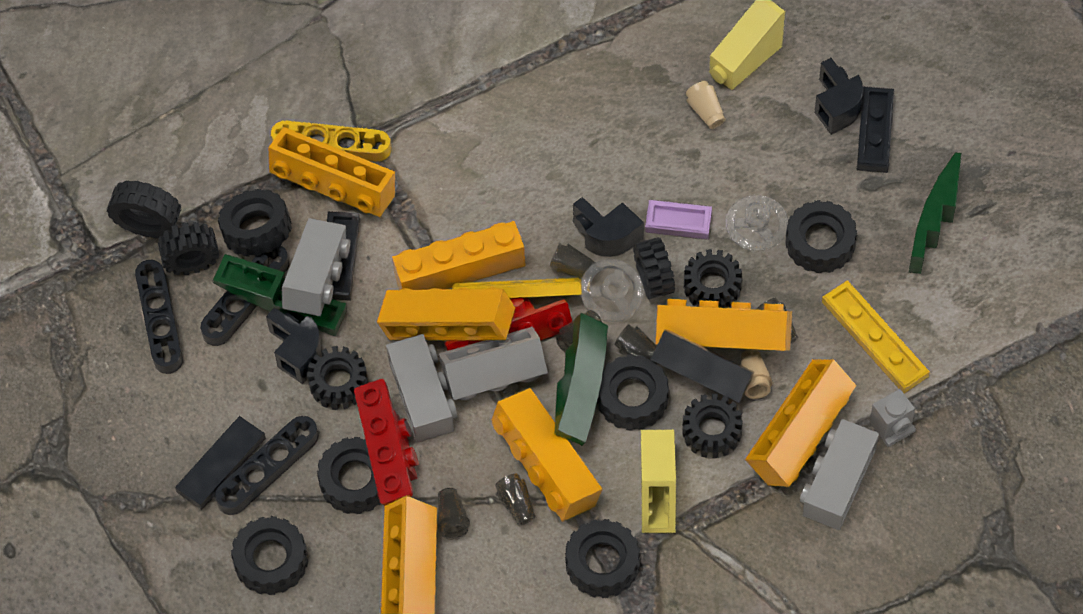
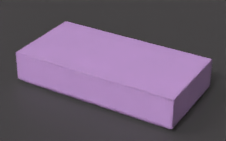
(678, 219)

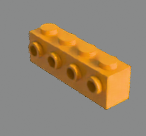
(331, 172)
(461, 258)
(446, 314)
(727, 327)
(801, 422)
(545, 455)
(409, 557)

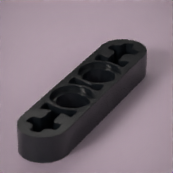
(158, 316)
(234, 320)
(262, 461)

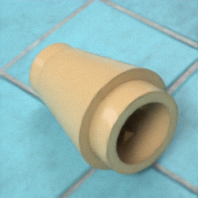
(705, 103)
(761, 381)

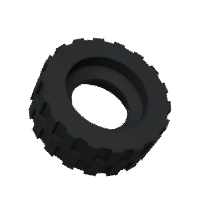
(143, 208)
(260, 239)
(818, 259)
(633, 416)
(333, 491)
(602, 533)
(269, 580)

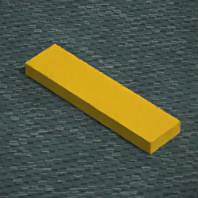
(530, 288)
(875, 336)

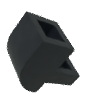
(842, 99)
(608, 234)
(299, 343)

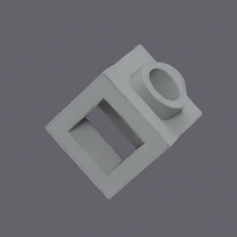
(893, 417)

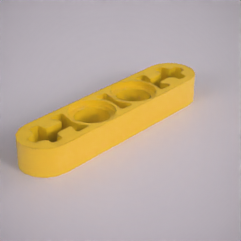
(333, 134)

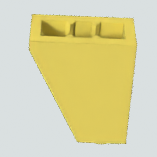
(748, 43)
(658, 481)

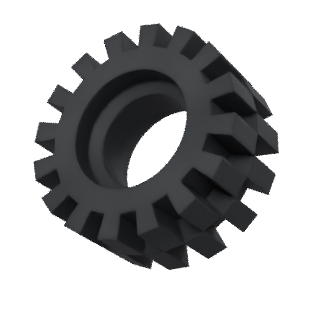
(188, 248)
(712, 264)
(654, 268)
(336, 361)
(717, 409)

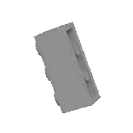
(315, 267)
(493, 364)
(421, 387)
(839, 474)

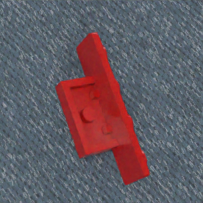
(544, 320)
(386, 442)

